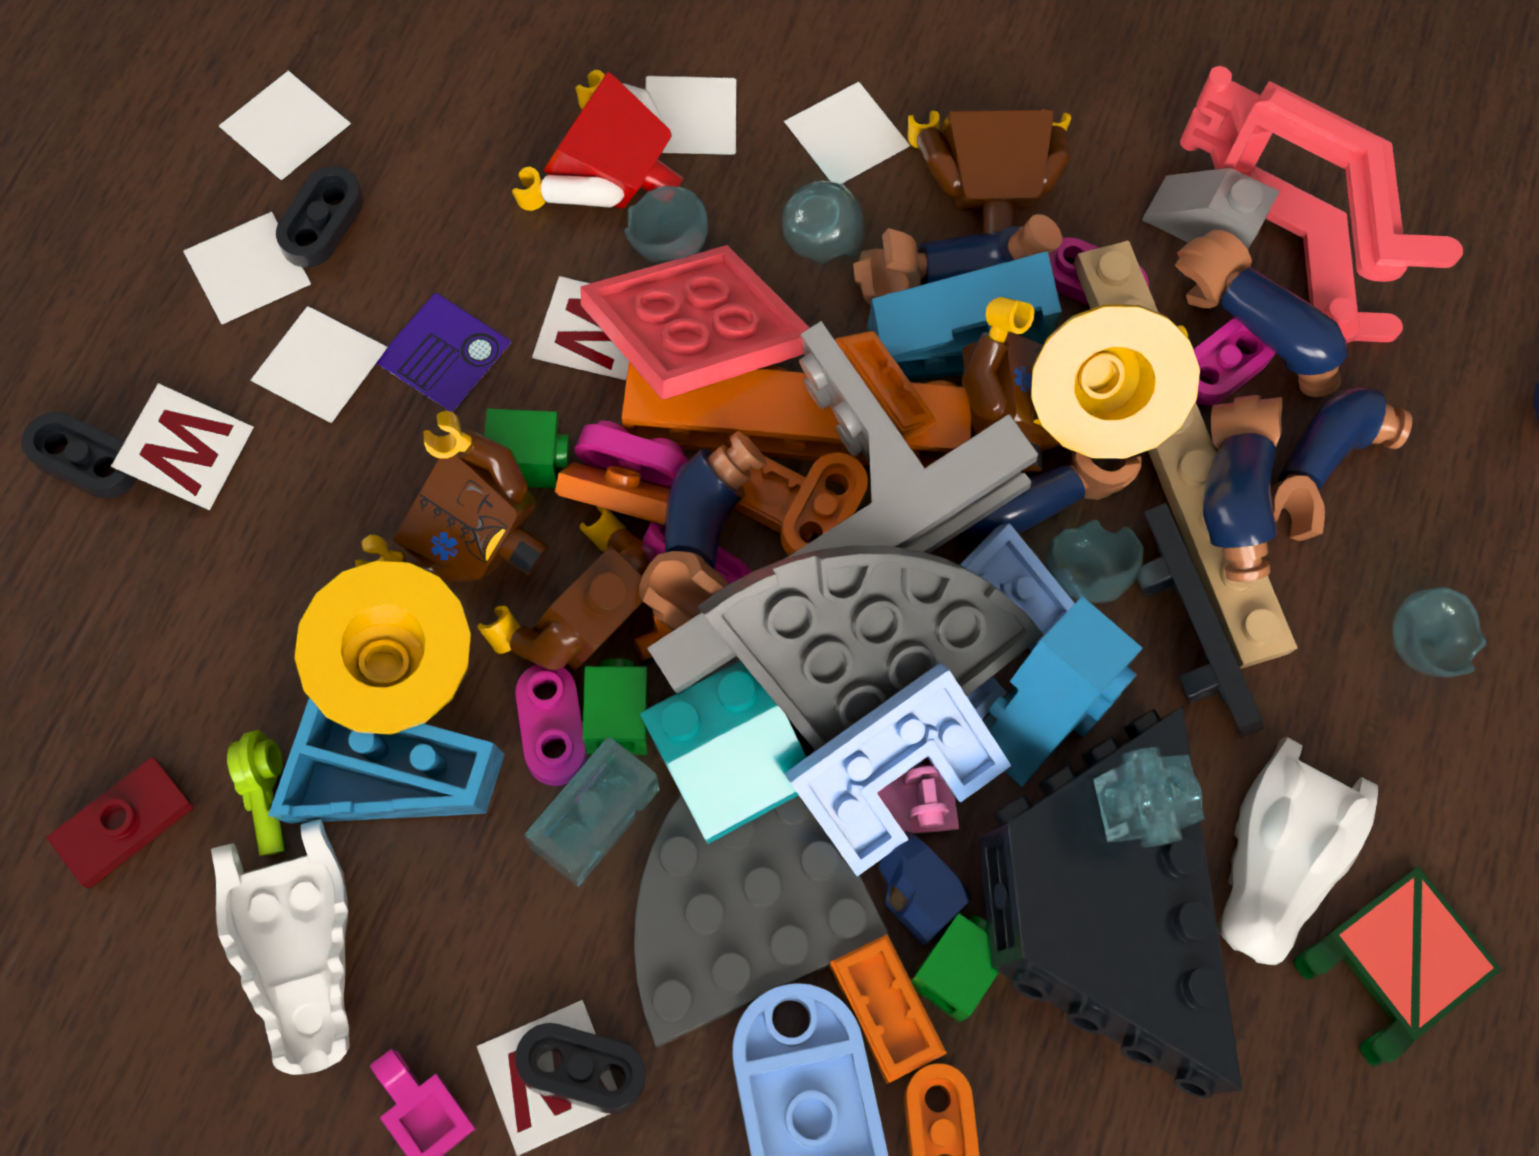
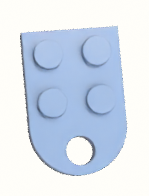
(808, 1089)

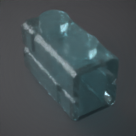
(592, 811)

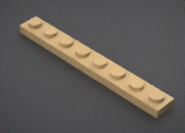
(1182, 462)

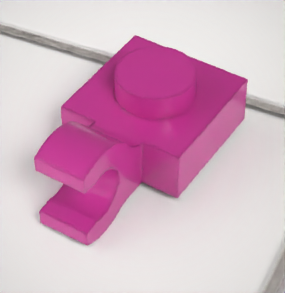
(425, 1115)

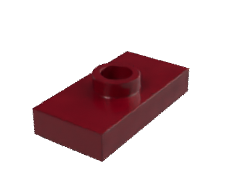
(120, 822)

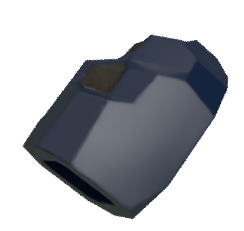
(921, 889)

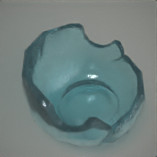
(823, 221)
(667, 224)
(1095, 561)
(1437, 632)

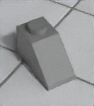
(1211, 200)

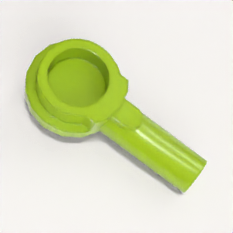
(254, 770)

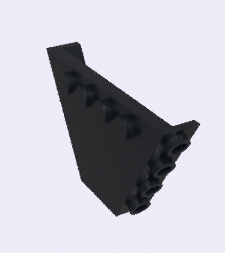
(1113, 927)

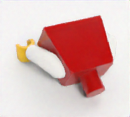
(605, 152)

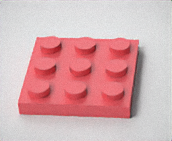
(695, 320)

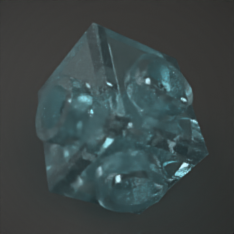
(1149, 798)

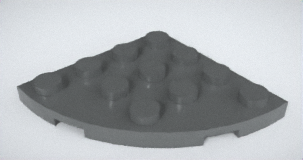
(861, 623)
(741, 915)

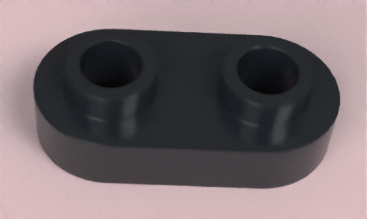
(315, 219)
(84, 457)
(583, 1063)

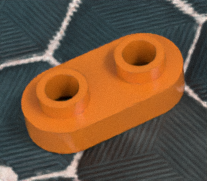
(817, 507)
(944, 1132)

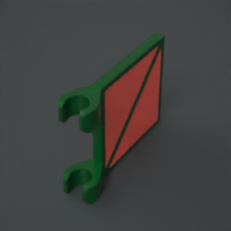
(1409, 957)

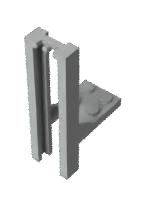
(909, 503)

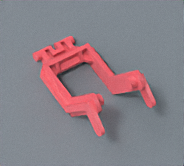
(1235, 130)

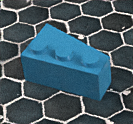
(934, 321)
(1062, 688)
(383, 776)

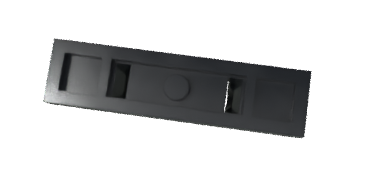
(1221, 670)

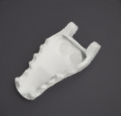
(1292, 847)
(288, 943)

